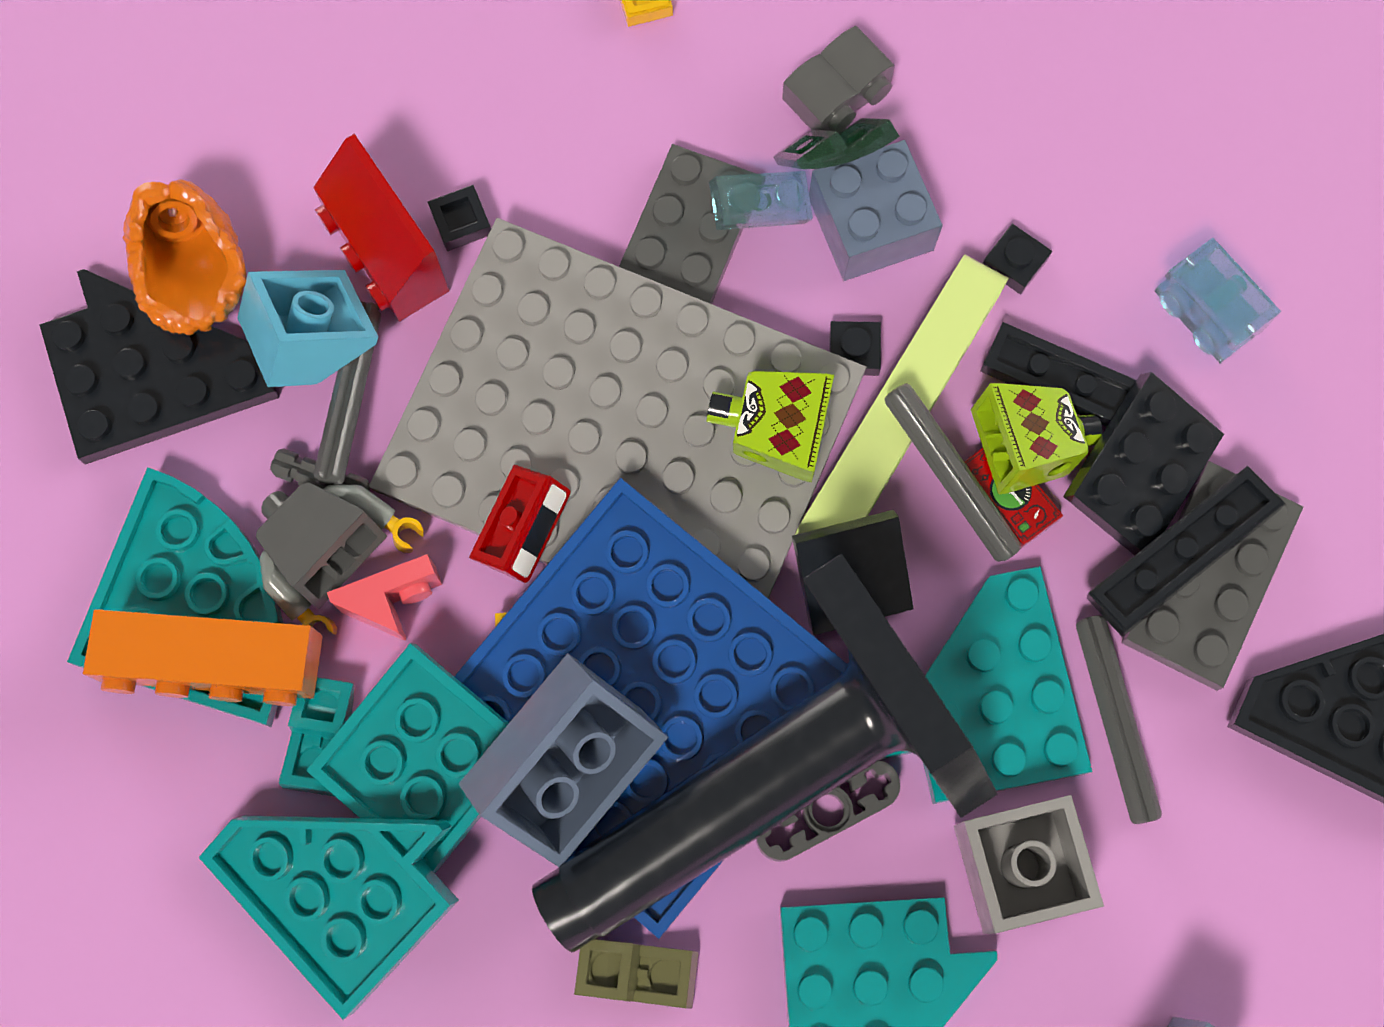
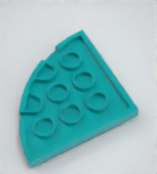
(184, 560)

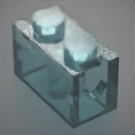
(1216, 301)

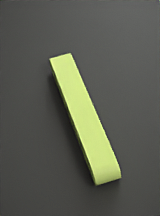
(927, 367)

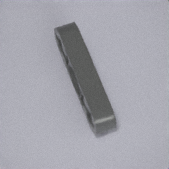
(869, 804)

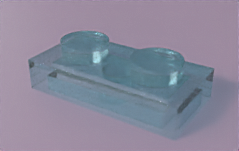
(760, 200)

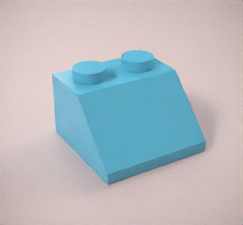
(303, 324)

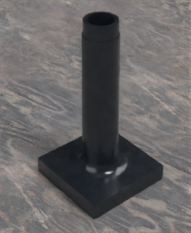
(795, 760)

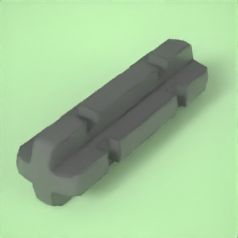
(289, 466)

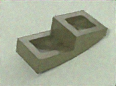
(637, 973)

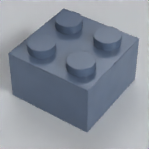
(874, 211)

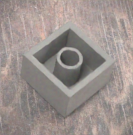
(1028, 865)

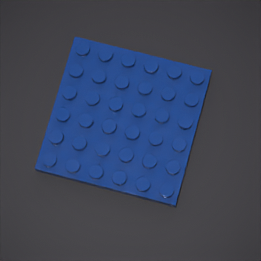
(668, 634)

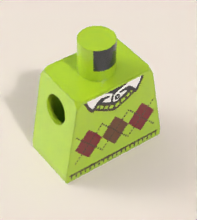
(777, 419)
(1031, 434)

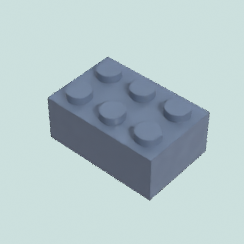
(562, 761)

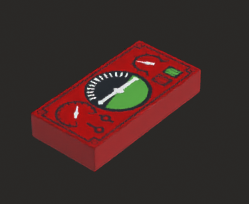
(1024, 510)

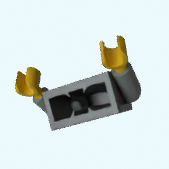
(319, 542)

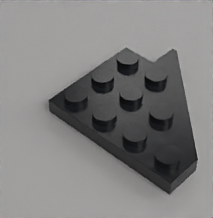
(137, 383)
(1323, 714)

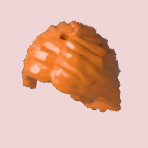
(182, 257)

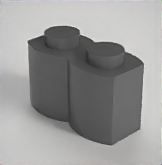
(839, 82)

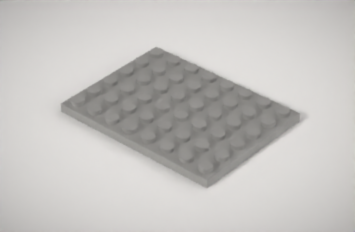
(595, 383)

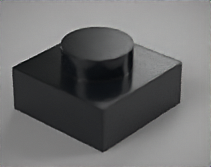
(460, 217)
(1018, 258)
(857, 343)

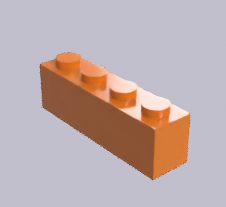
(203, 655)

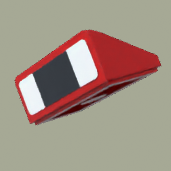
(520, 523)

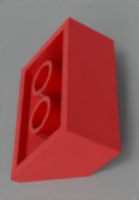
(378, 232)

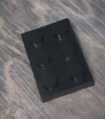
(1144, 464)

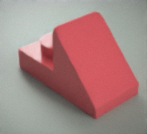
(374, 597)

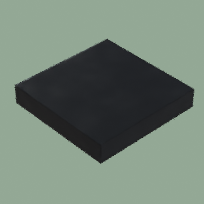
(873, 551)

